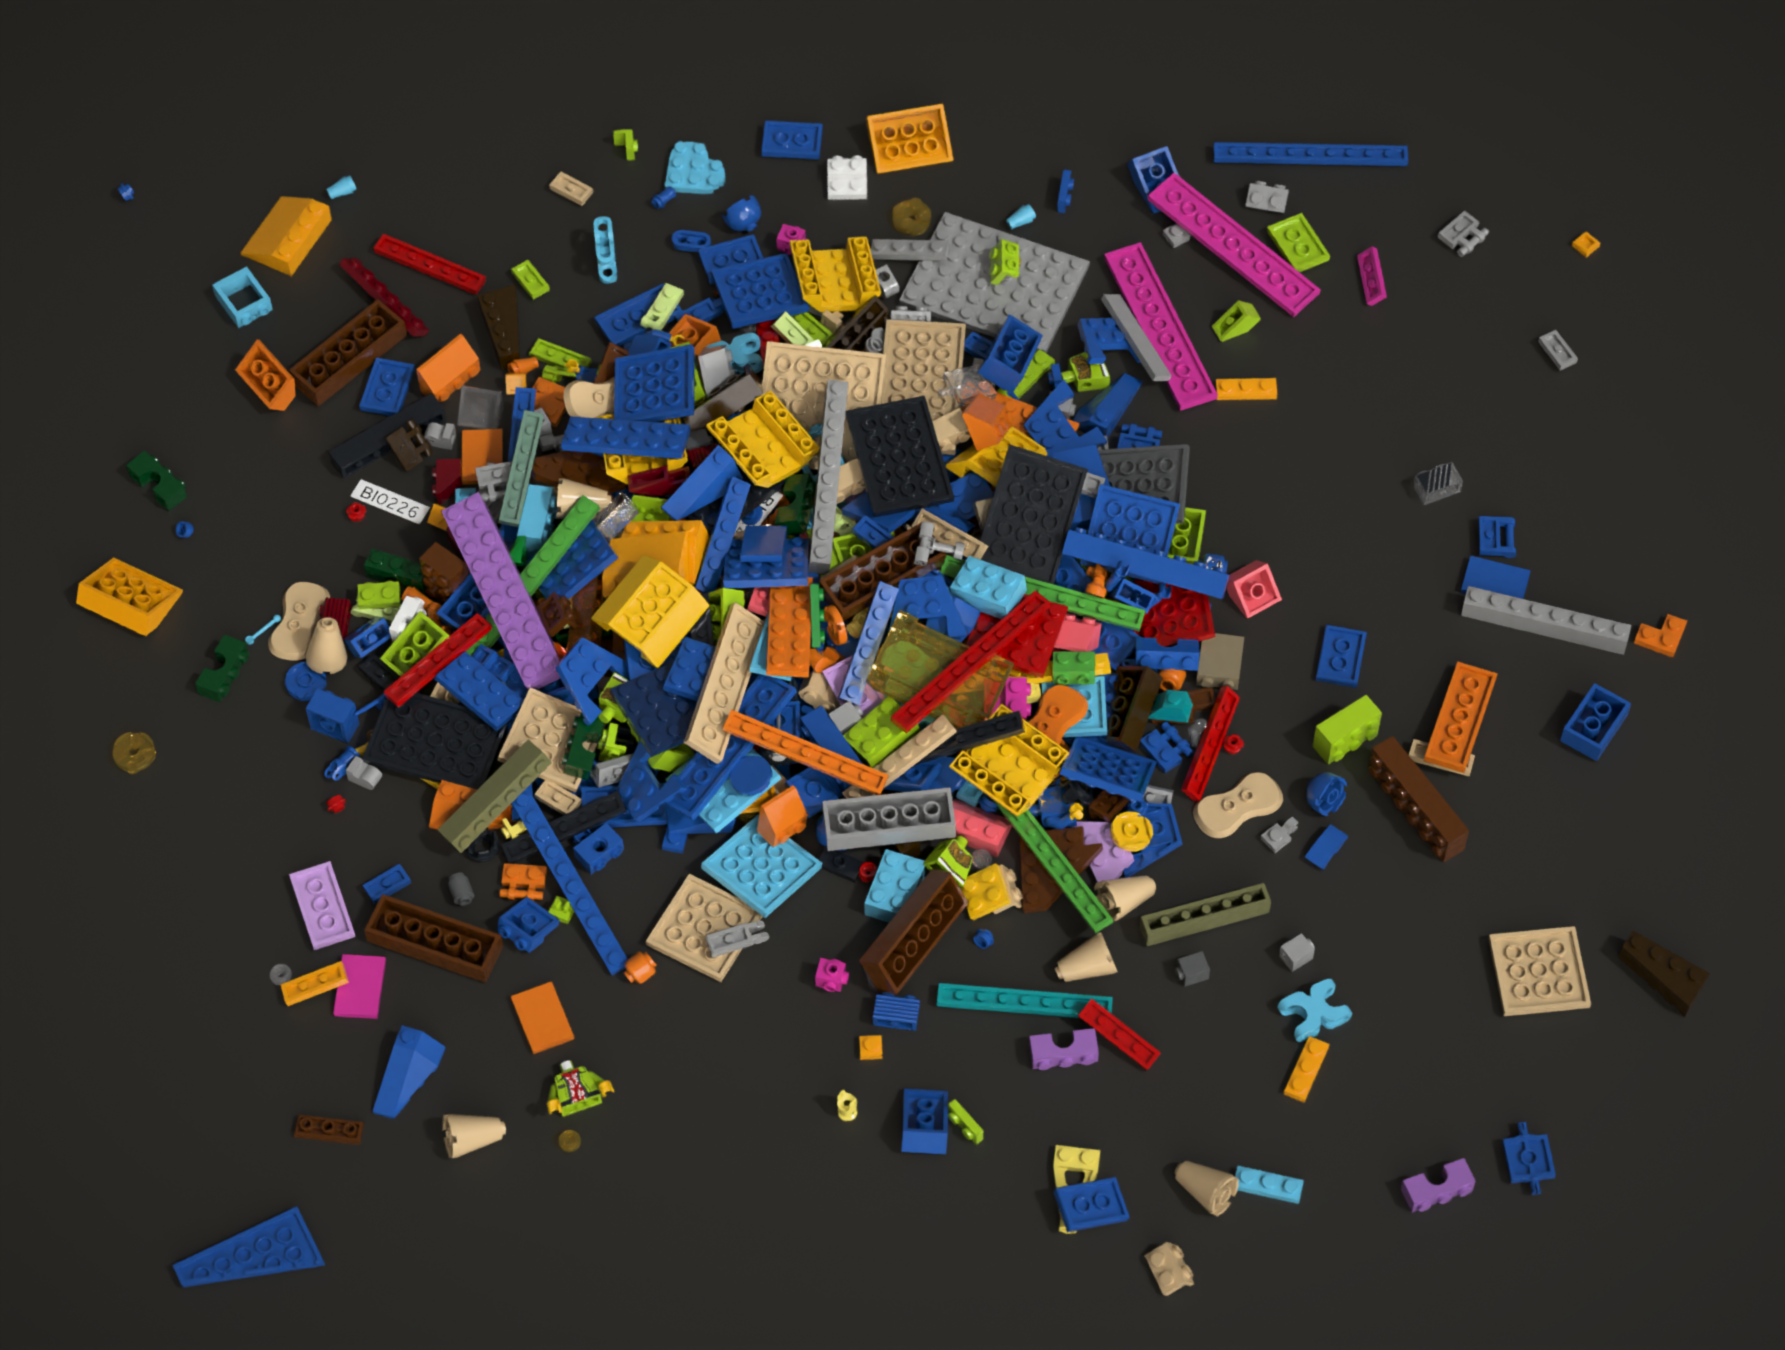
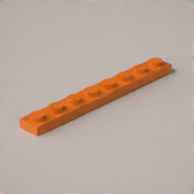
(805, 752)

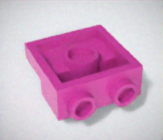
(1015, 696)

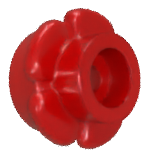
(356, 516)
(1233, 748)
(336, 804)
(867, 867)

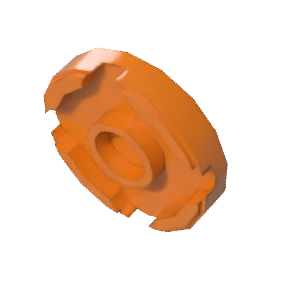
(836, 626)

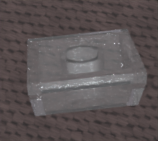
(480, 408)

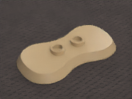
(589, 398)
(298, 622)
(1224, 812)

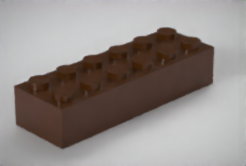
(348, 352)
(854, 584)
(1418, 799)
(914, 931)
(434, 938)

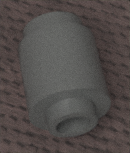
(460, 889)

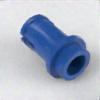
(662, 198)

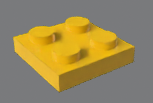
(985, 892)

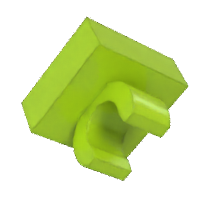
(561, 909)

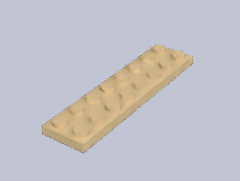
(724, 683)

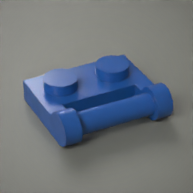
(1490, 536)

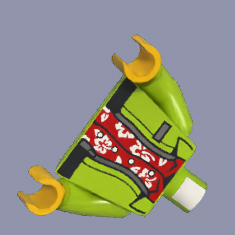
(576, 1090)

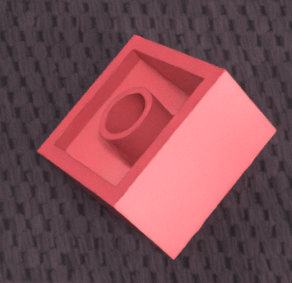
(1253, 588)

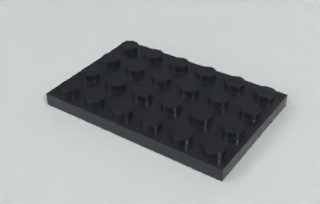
(899, 456)
(1031, 513)
(434, 741)

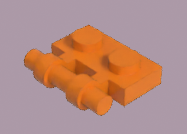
(523, 876)

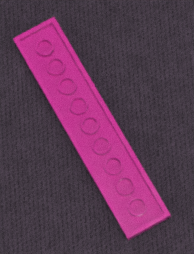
(1234, 244)
(1161, 325)

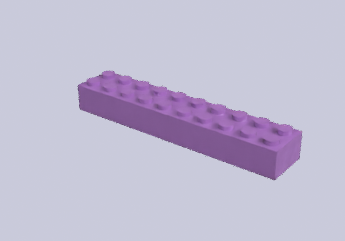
(503, 591)

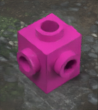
(787, 234)
(831, 975)

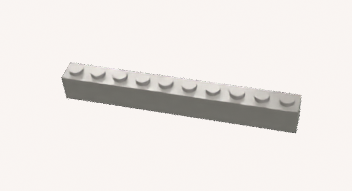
(827, 477)

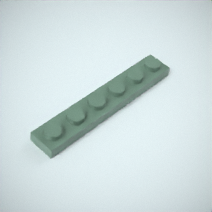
(521, 468)

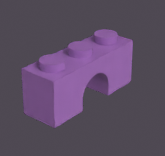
(1047, 1055)
(1422, 1194)

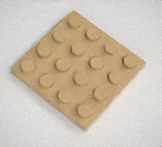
(548, 726)
(693, 914)
(1539, 971)

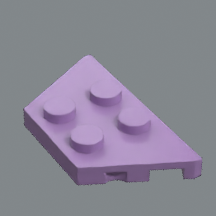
(1112, 859)

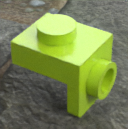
(625, 137)

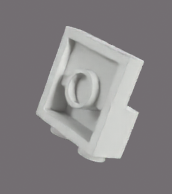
(847, 178)
(406, 613)

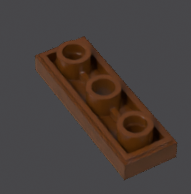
(341, 1130)

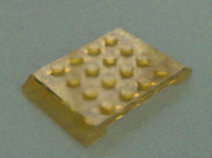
(918, 655)

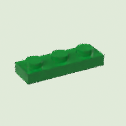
(817, 615)

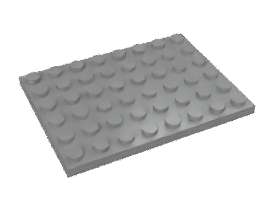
(962, 289)

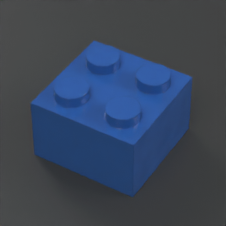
(332, 715)

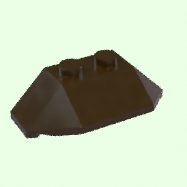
(859, 325)

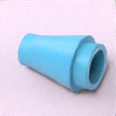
(342, 187)
(1021, 217)

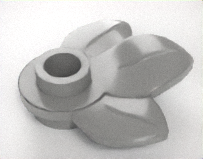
(875, 343)

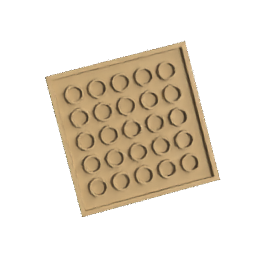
(800, 379)

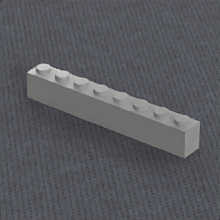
(1546, 620)

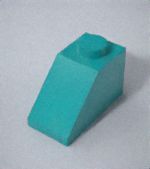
(1172, 706)

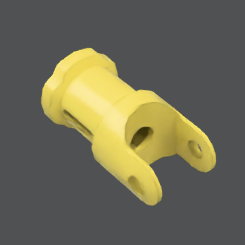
(846, 1106)

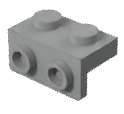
(1267, 197)

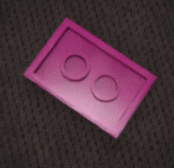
(363, 993)

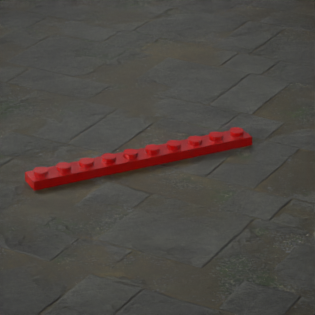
(970, 662)

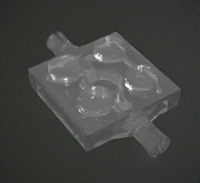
(965, 384)

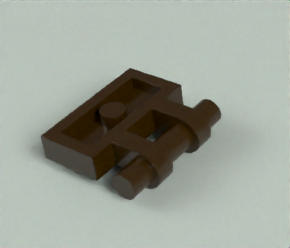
(404, 449)

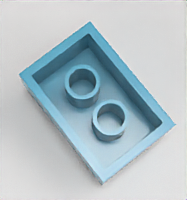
(538, 517)
(989, 587)
(893, 885)

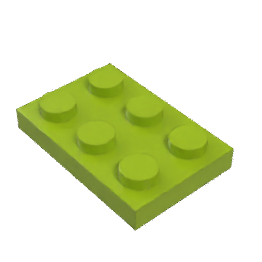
(1298, 243)

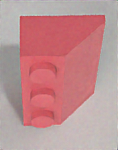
(1079, 634)
(980, 828)

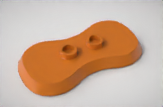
(1058, 711)

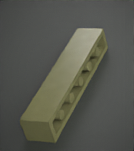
(494, 796)
(1205, 914)

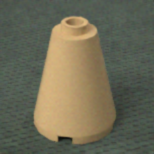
(570, 492)
(326, 648)
(1124, 894)
(1087, 961)
(470, 1133)
(1207, 1185)

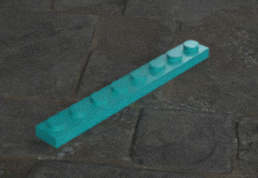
(1016, 1000)

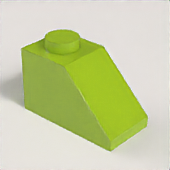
(1236, 321)

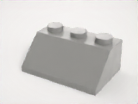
(715, 366)

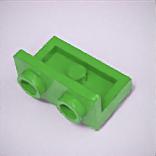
(1074, 667)

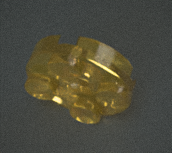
(911, 207)
(136, 762)

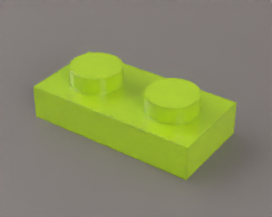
(530, 279)
(969, 1127)

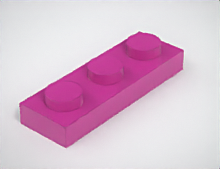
(1371, 276)

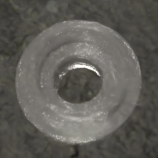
(981, 859)
(278, 969)

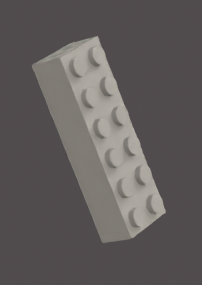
(889, 819)

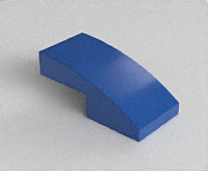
(494, 663)
(1326, 846)

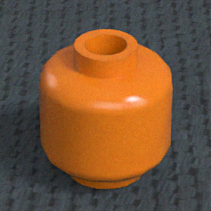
(1172, 679)
(639, 967)

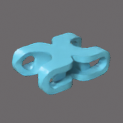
(605, 250)
(743, 352)
(1314, 1010)

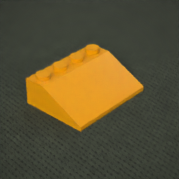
(909, 138)
(288, 233)
(697, 538)
(665, 547)
(127, 596)

